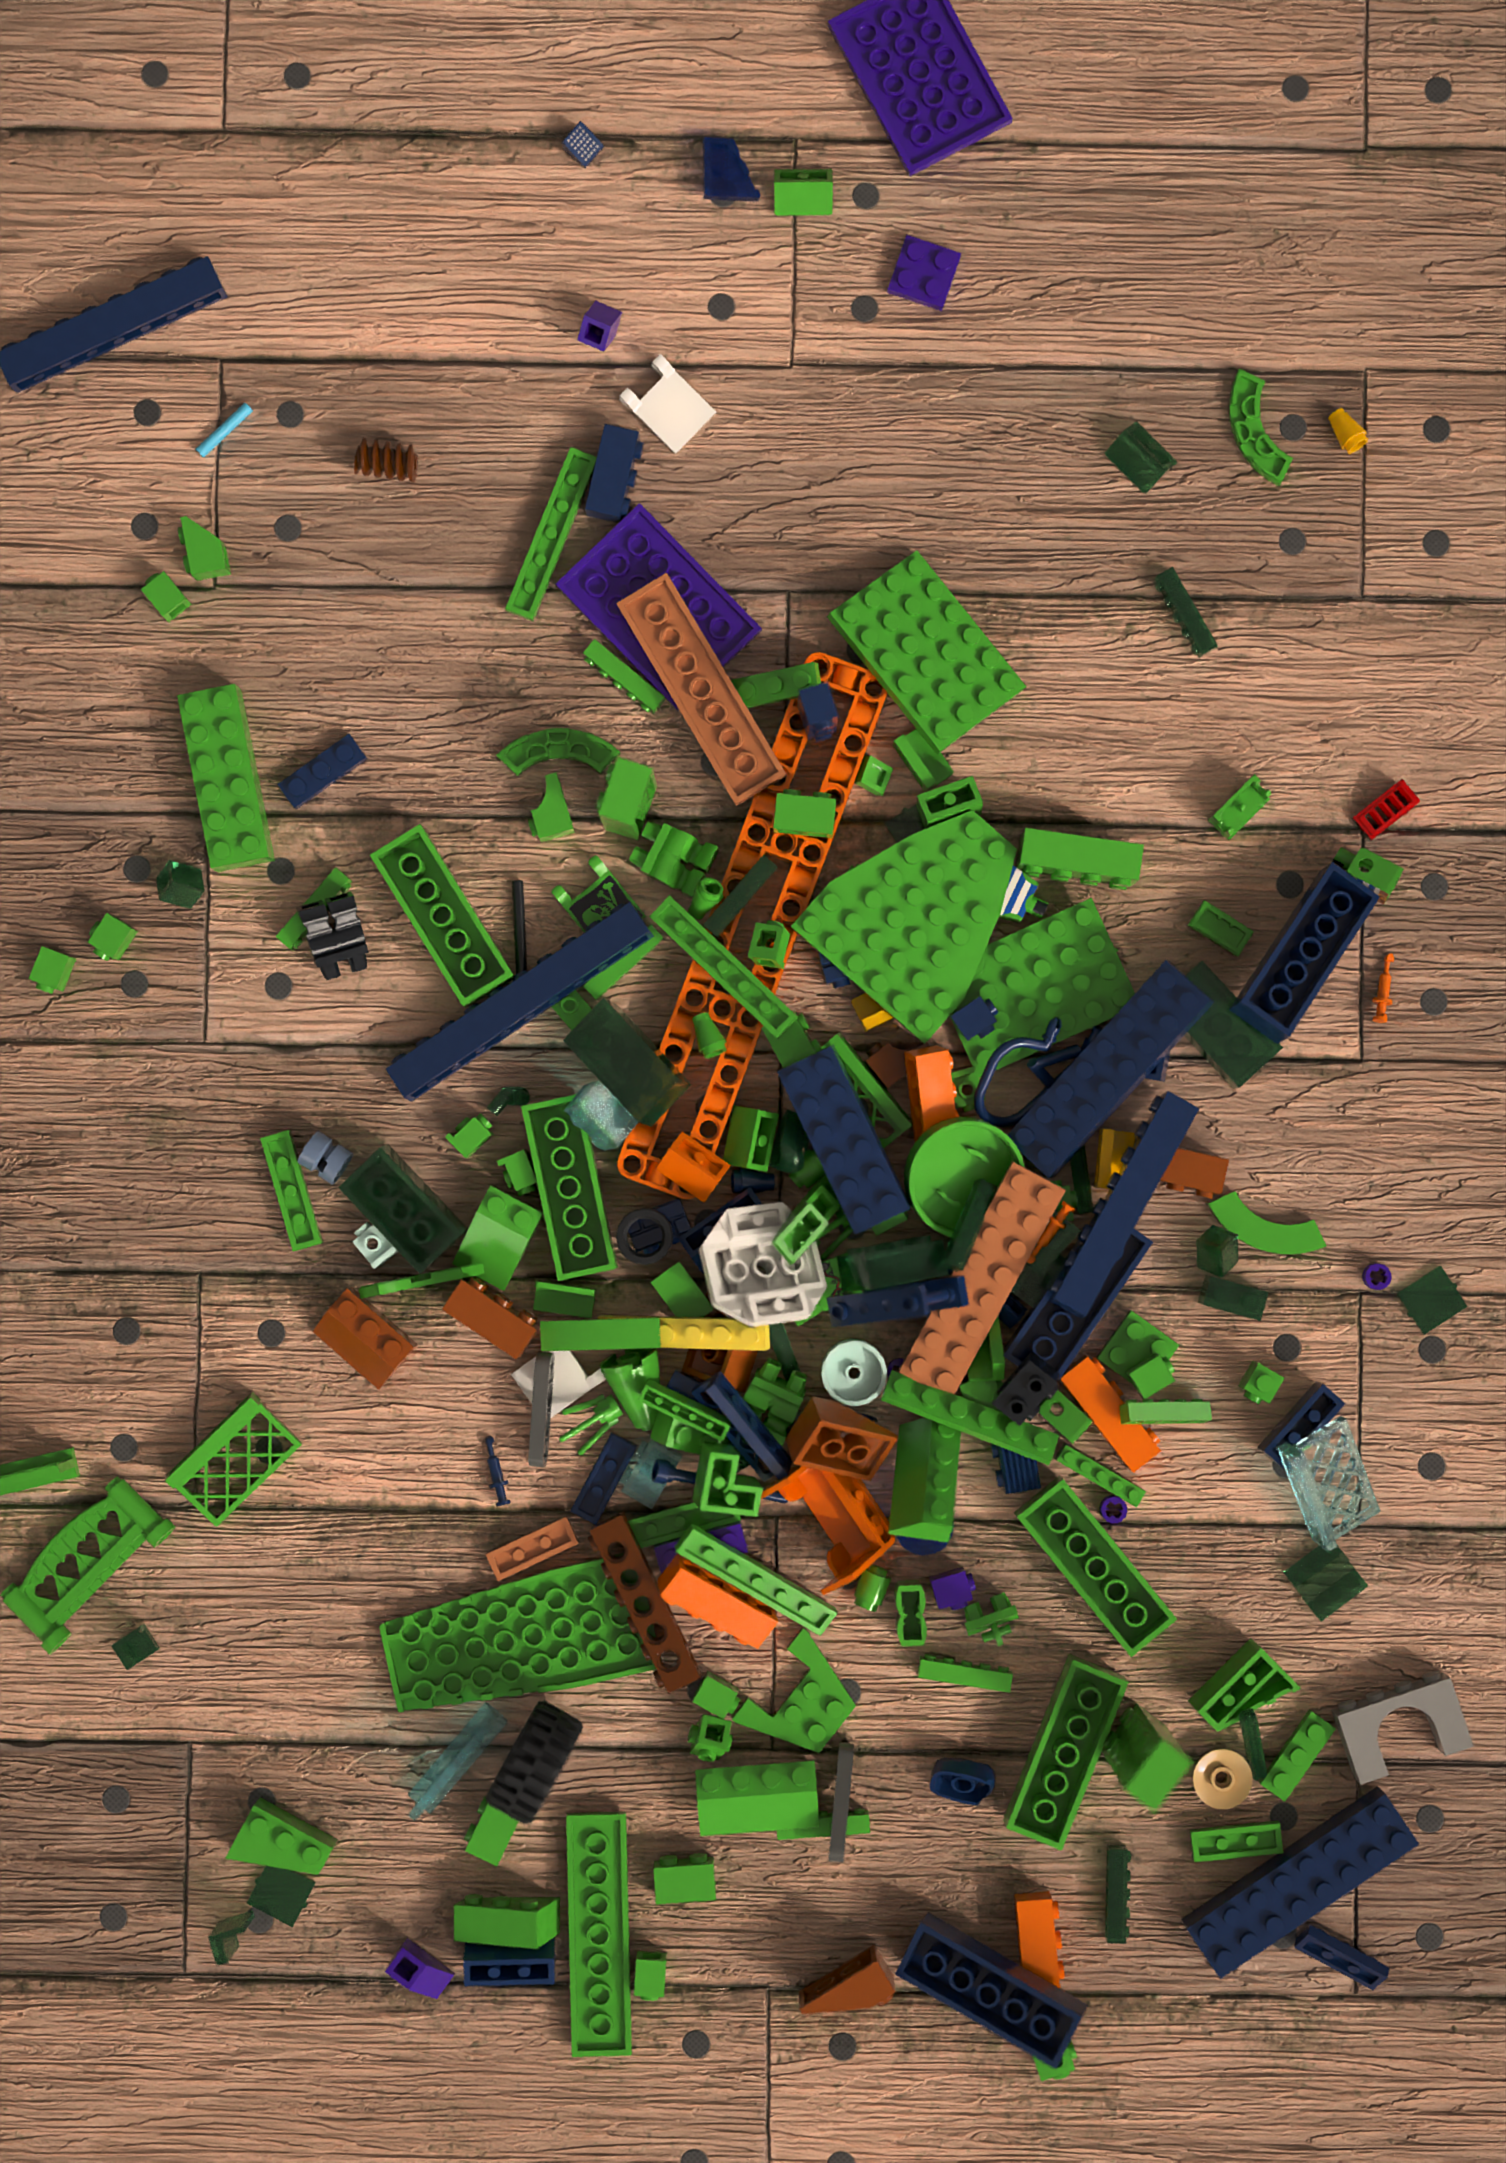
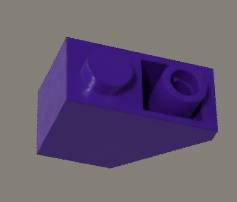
(419, 1970)

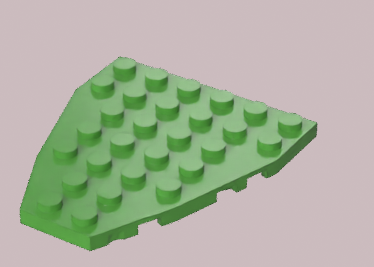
(915, 919)

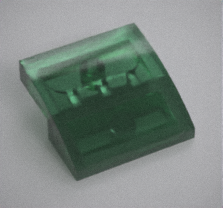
(1325, 1581)

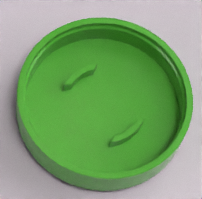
(948, 1163)

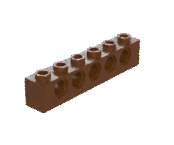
(666, 1675)

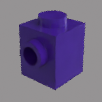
(599, 326)
(952, 1588)

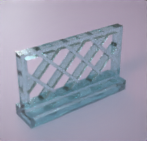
(1306, 1489)
(456, 1760)

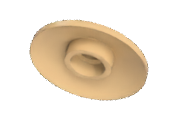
(1232, 1789)

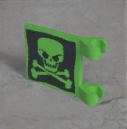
(597, 899)

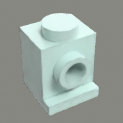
(377, 1256)

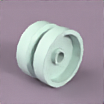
(867, 1383)

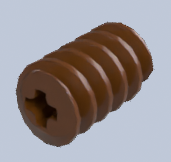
(386, 460)

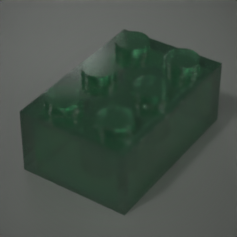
(891, 1263)

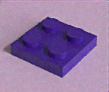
(924, 273)

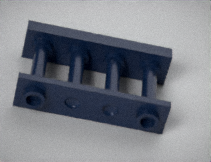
(898, 1301)

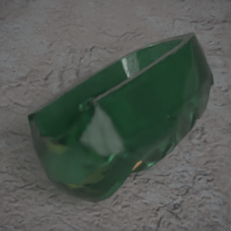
(789, 1144)

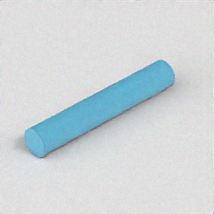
(224, 429)

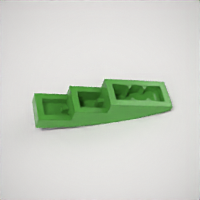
(807, 1220)
(600, 1334)

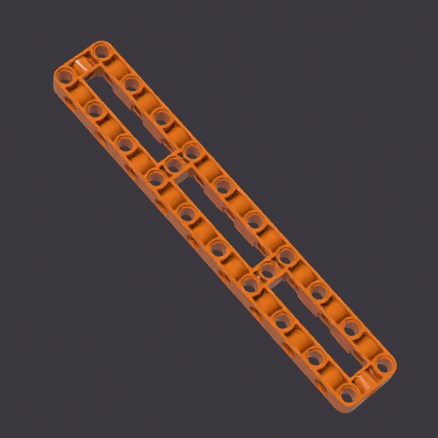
(798, 888)

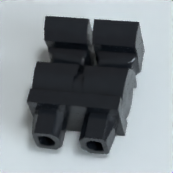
(335, 944)

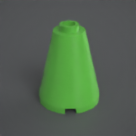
(627, 1379)

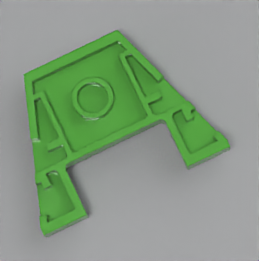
(813, 1707)

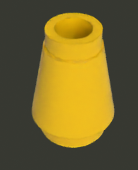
(1348, 431)

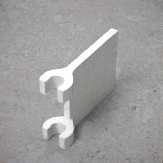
(669, 407)
(568, 1383)

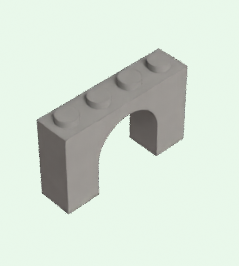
(1360, 1721)

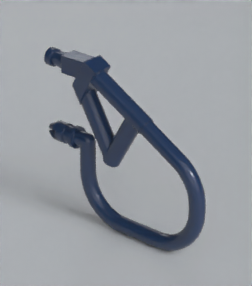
(1036, 1065)

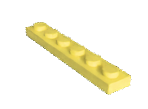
(707, 1333)

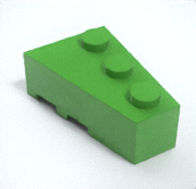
(1243, 1682)
(281, 1841)
(507, 1920)

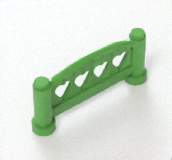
(47, 1615)

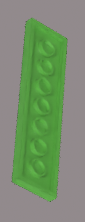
(599, 1934)

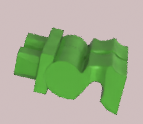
(668, 851)
(776, 1395)

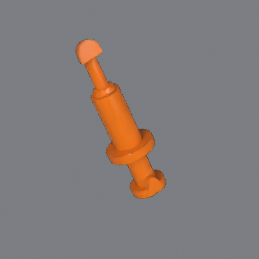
(1382, 999)
(1051, 1229)

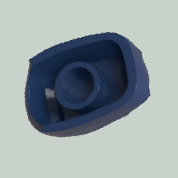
(962, 1780)

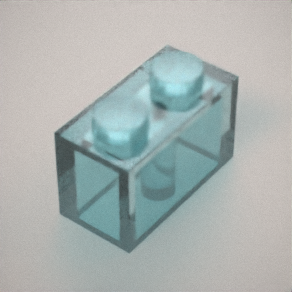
(600, 1116)
(638, 1480)

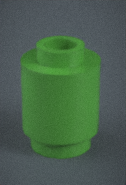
(811, 1171)
(872, 1588)

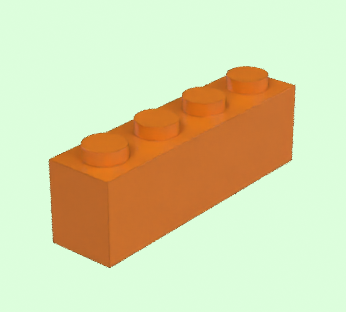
(930, 1087)
(1101, 1404)
(716, 1601)
(1037, 1935)

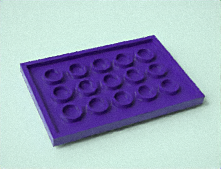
(920, 77)
(634, 556)

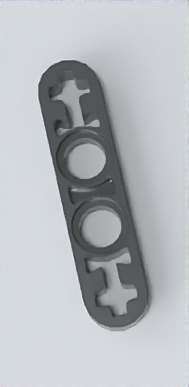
(541, 1409)
(841, 1802)

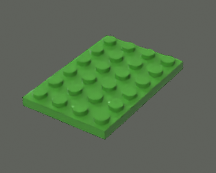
(926, 652)
(1046, 972)

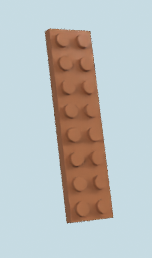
(701, 689)
(1001, 1250)

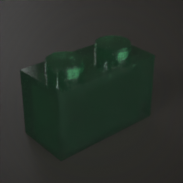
(1233, 1297)

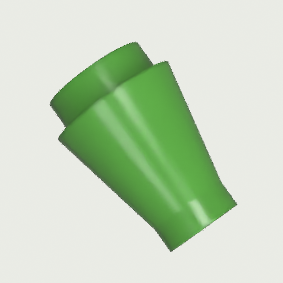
(706, 895)
(708, 1037)

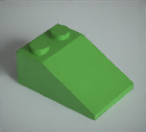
(499, 1236)

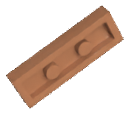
(532, 1548)

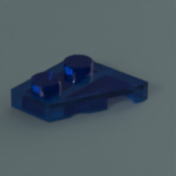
(725, 172)

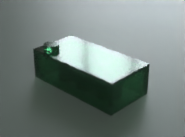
(1224, 1038)
(627, 1062)
(403, 1208)

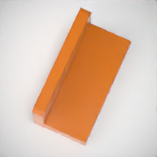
(693, 1167)

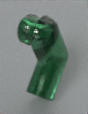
(509, 1096)

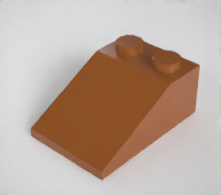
(838, 1440)
(851, 1986)

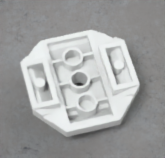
(737, 1287)

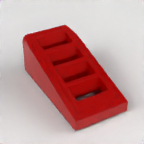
(1404, 791)

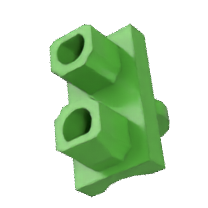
(978, 1622)

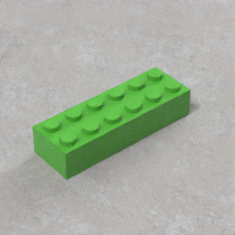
(225, 778)
(442, 916)
(569, 1190)
(1095, 1566)
(1065, 1752)
(1145, 1757)

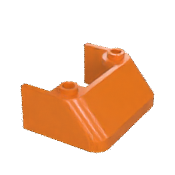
(846, 1515)

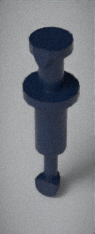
(496, 1474)

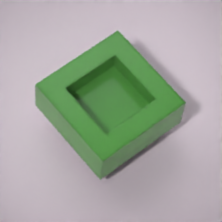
(873, 775)

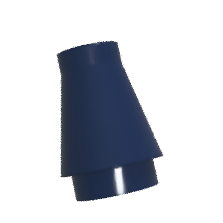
(757, 1180)

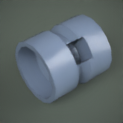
(325, 1157)

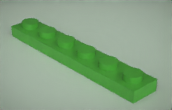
(551, 534)
(723, 967)
(970, 1418)
(755, 1579)

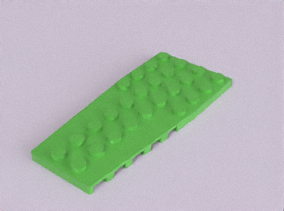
(516, 1639)

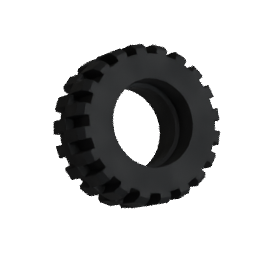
(534, 1762)

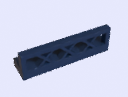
(746, 1424)

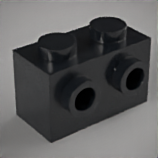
(1026, 1389)

